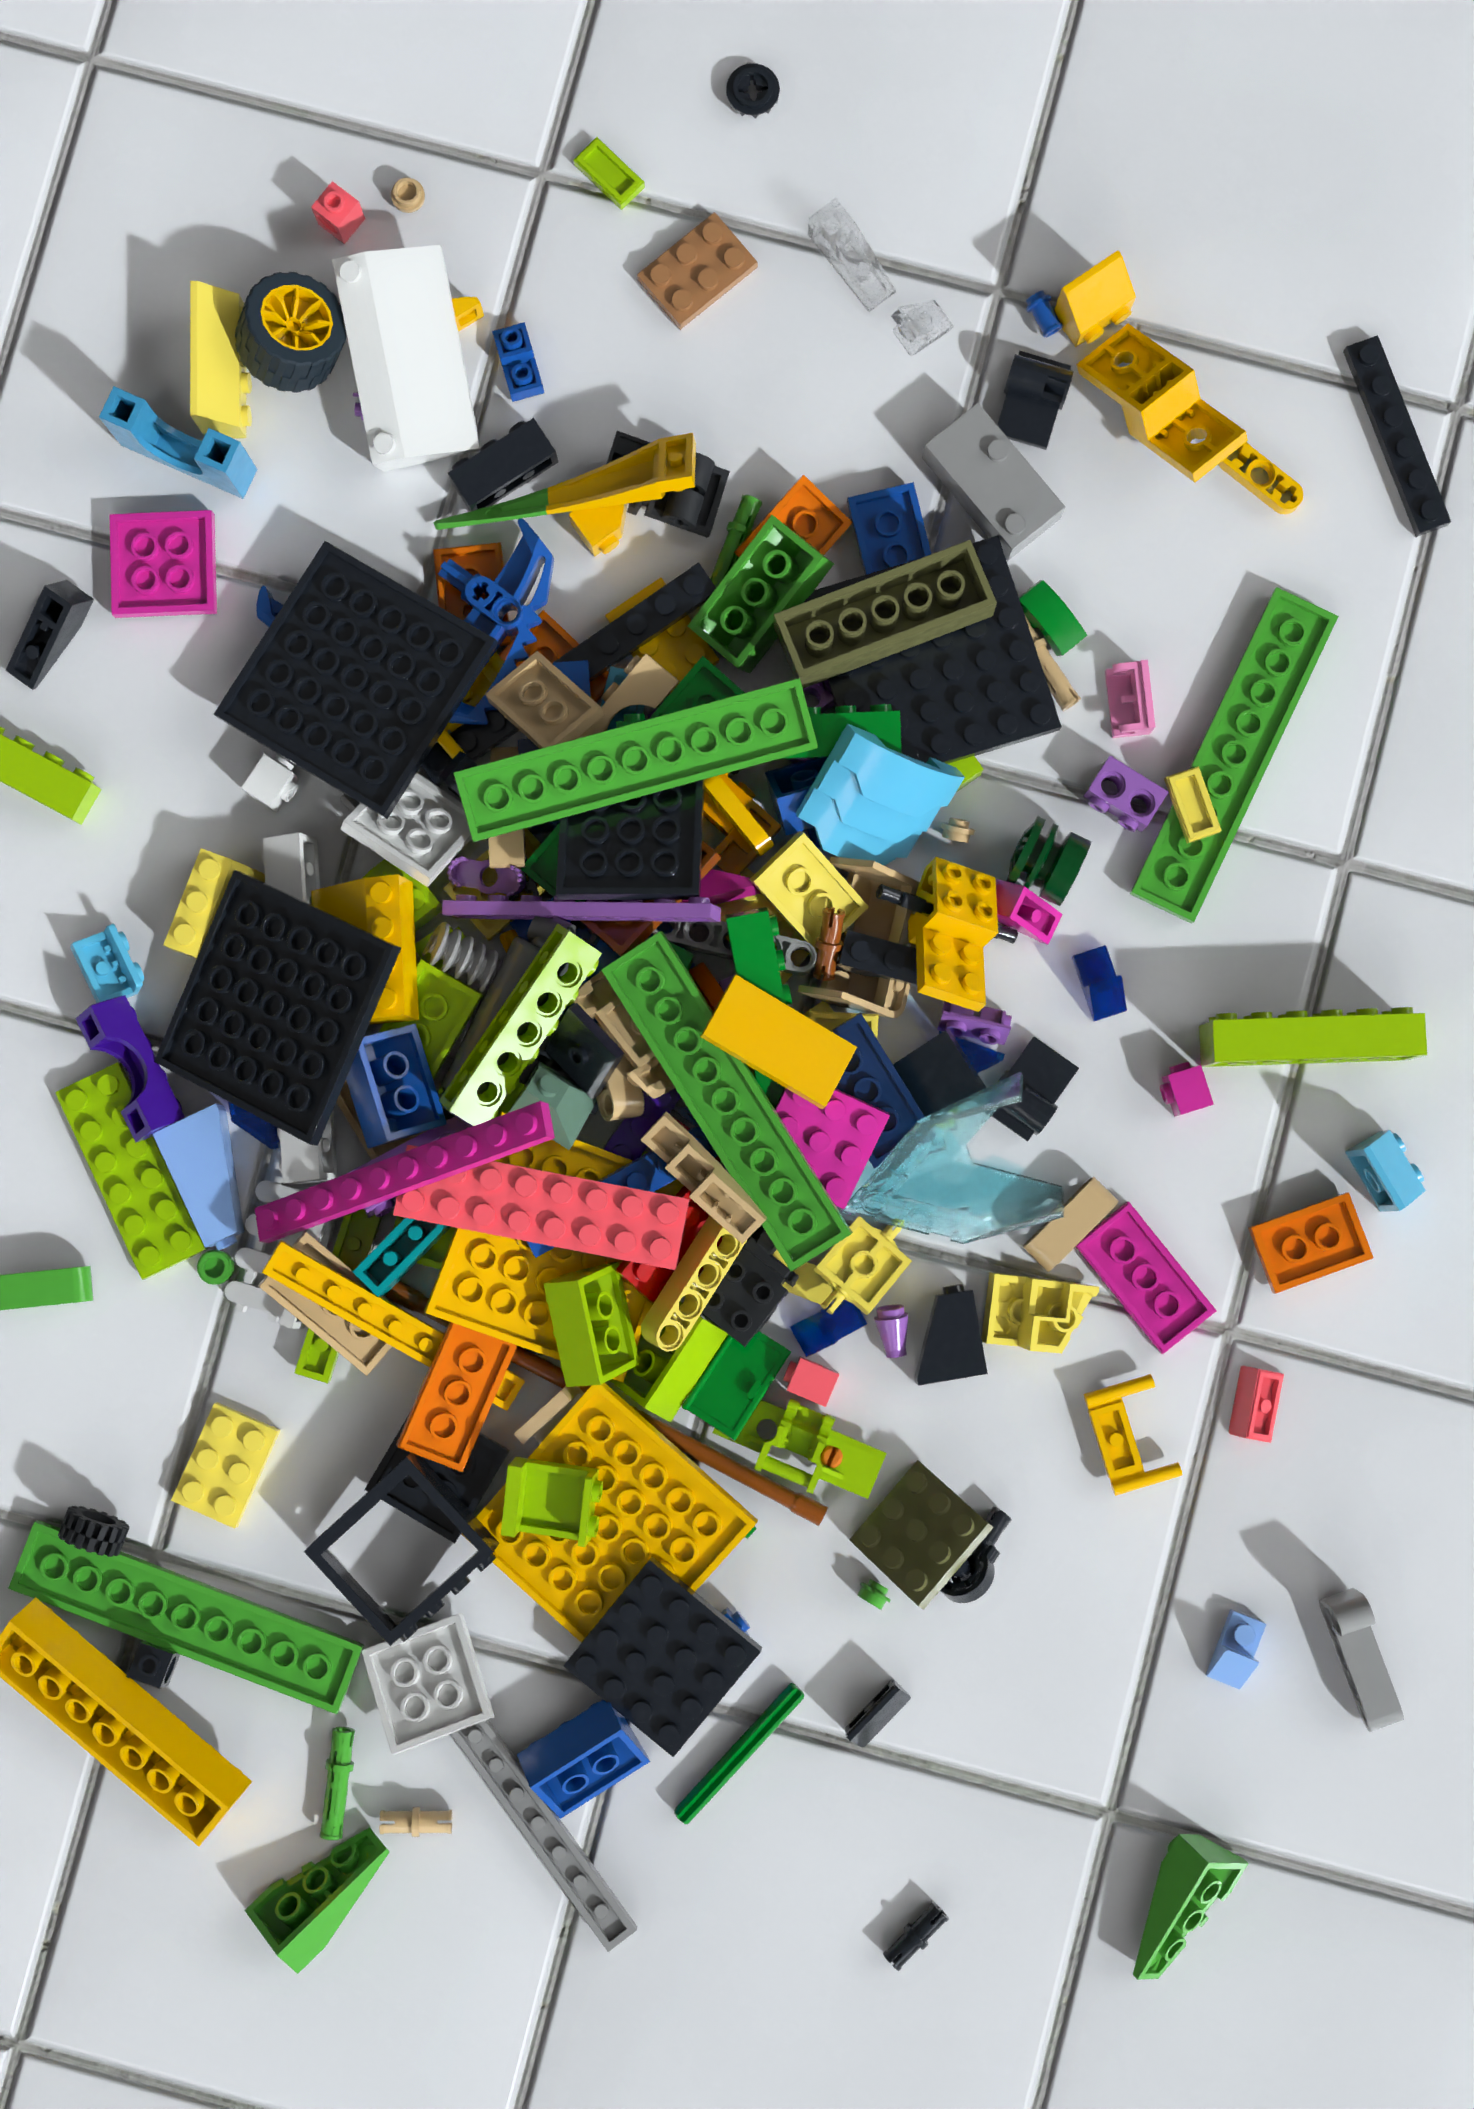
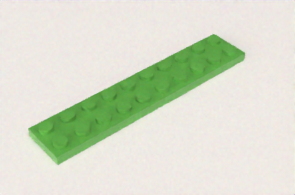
(1238, 750)
(636, 760)
(726, 1102)
(189, 1618)

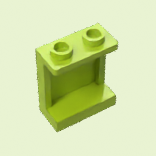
(551, 1500)

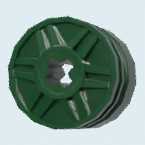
(1048, 860)

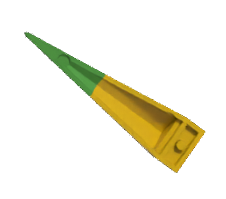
(636, 477)

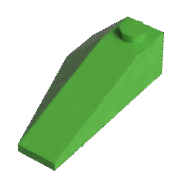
(1186, 1886)
(306, 1910)

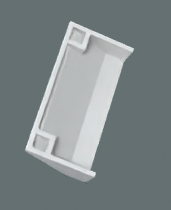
(406, 355)

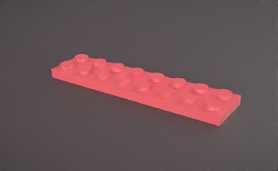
(554, 1212)

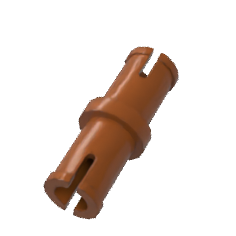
(829, 943)

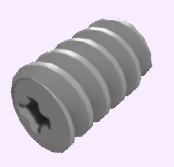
(462, 956)

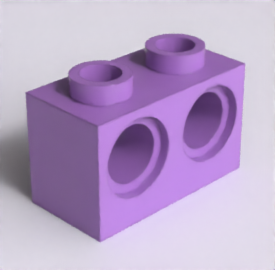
(1129, 786)

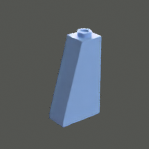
(204, 1172)

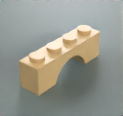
(645, 685)

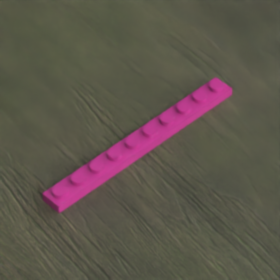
(405, 1172)

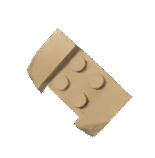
(603, 1004)

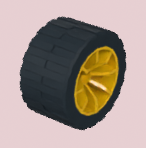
(290, 332)

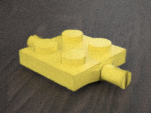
(862, 1266)

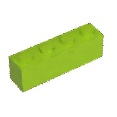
(46, 779)

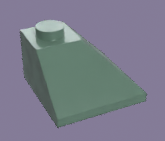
(566, 1101)

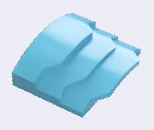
(875, 799)

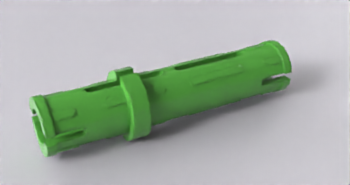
(737, 533)
(339, 1767)

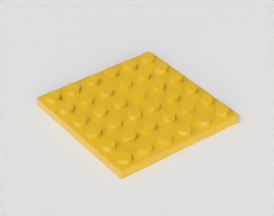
(498, 1282)
(649, 1507)

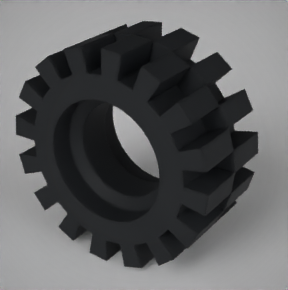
(93, 1531)

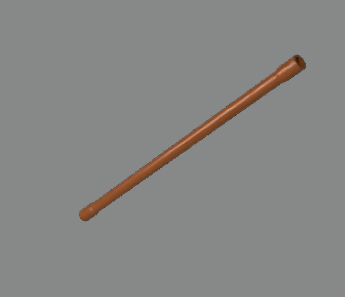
(795, 1502)

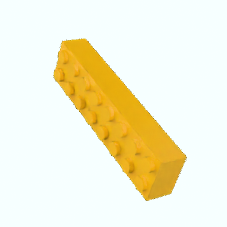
(118, 1722)

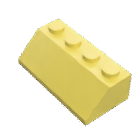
(216, 371)

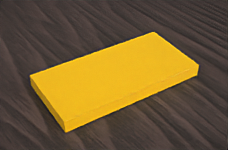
(778, 1042)

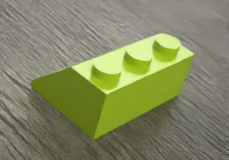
(591, 1325)
(668, 1377)

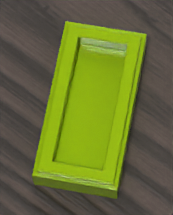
(609, 173)

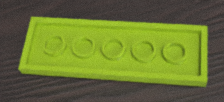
(130, 1173)

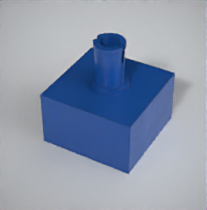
(788, 789)

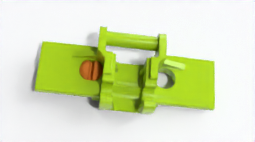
(810, 1434)

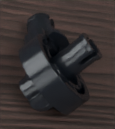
(978, 1571)

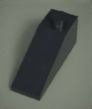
(48, 631)

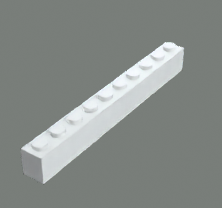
(294, 869)

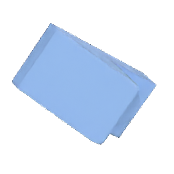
(1235, 1650)

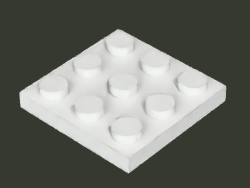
(420, 833)
(427, 1684)

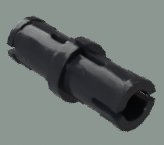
(916, 1936)

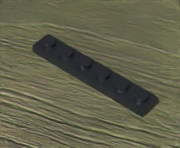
(1397, 436)

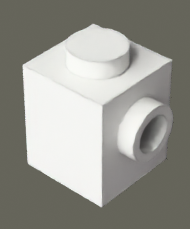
(272, 782)

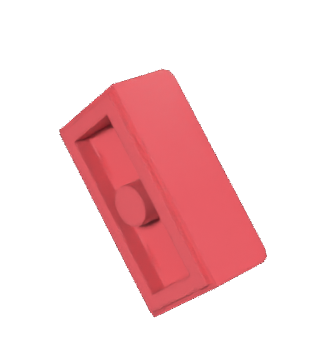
(1256, 1403)

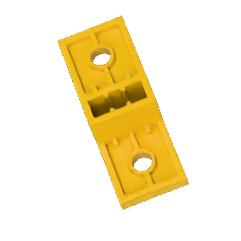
(1161, 402)

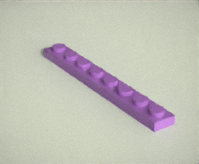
(499, 907)

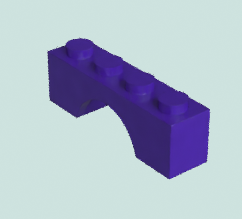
(115, 1030)

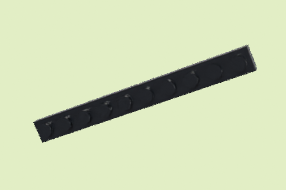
(601, 650)

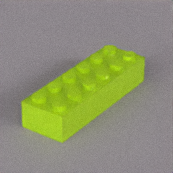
(1314, 1039)

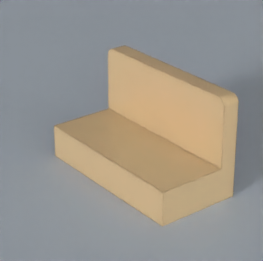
(549, 1415)

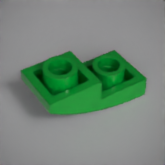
(1052, 616)

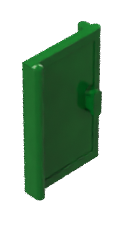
(732, 1377)

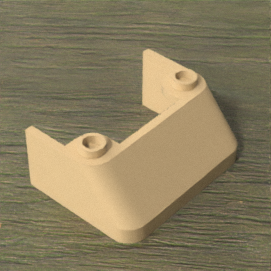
(881, 921)

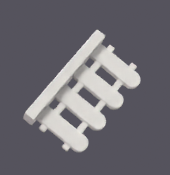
(255, 1259)

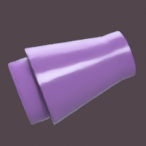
(892, 1327)

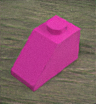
(1025, 911)

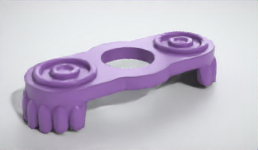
(469, 874)

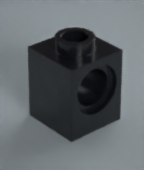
(153, 1665)

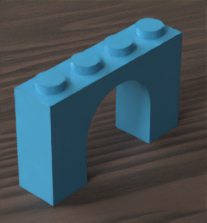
(213, 460)

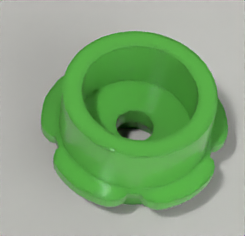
(874, 1593)

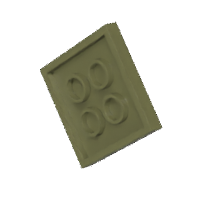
(921, 1534)

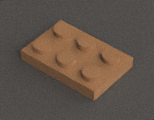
(697, 270)

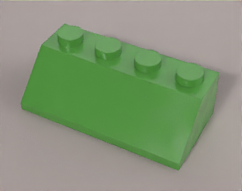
(768, 577)

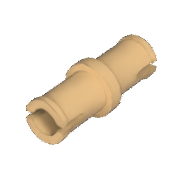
(415, 1822)

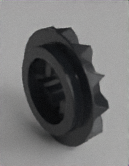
(764, 81)

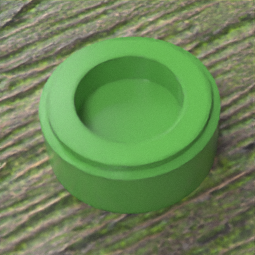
(215, 1267)

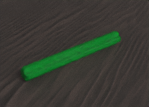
(739, 1753)

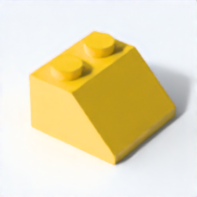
(1096, 300)

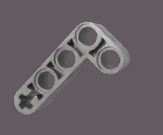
(1349, 1625)

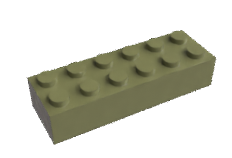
(885, 614)

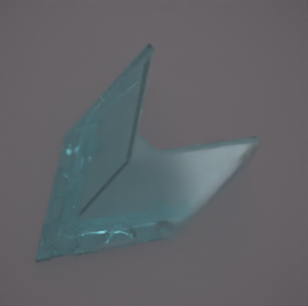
(937, 1187)

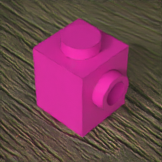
(1185, 1089)

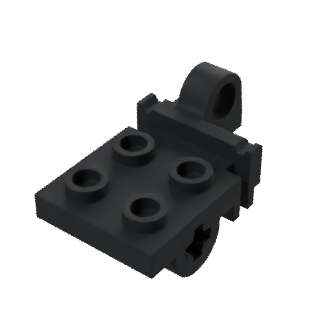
(686, 509)
(750, 1289)

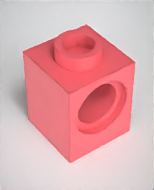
(338, 212)
(810, 1380)

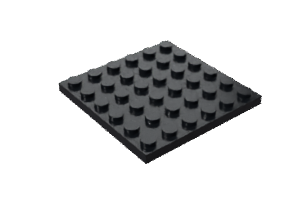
(356, 679)
(963, 688)
(277, 1006)

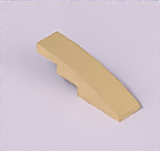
(705, 1178)

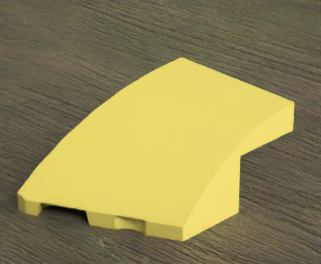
(1033, 1311)

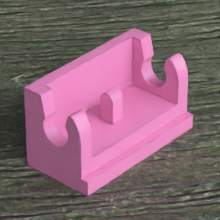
(1130, 699)

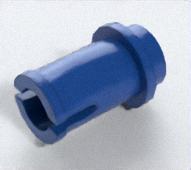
(1044, 313)

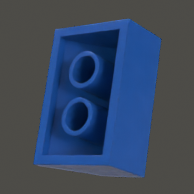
(393, 1087)
(582, 1758)

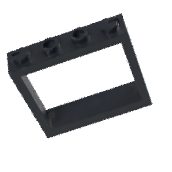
(449, 1504)

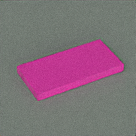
(1145, 1277)

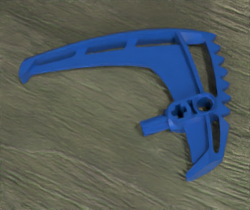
(505, 595)

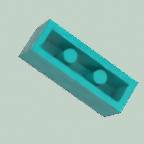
(398, 1254)

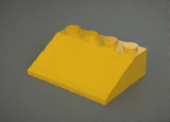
(387, 910)

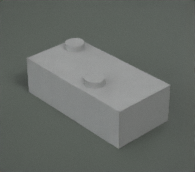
(992, 481)

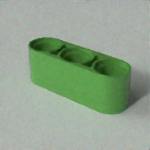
(46, 1288)

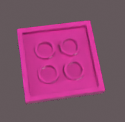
(163, 564)
(834, 1138)

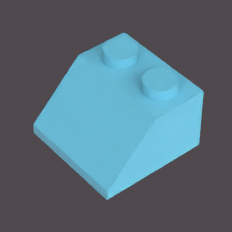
(1387, 1171)

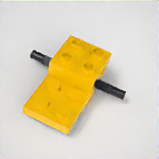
(950, 929)

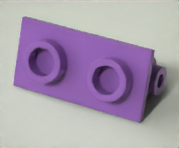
(990, 1027)

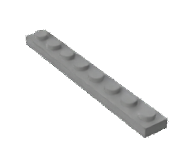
(546, 1834)

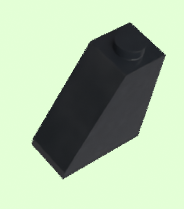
(952, 1339)

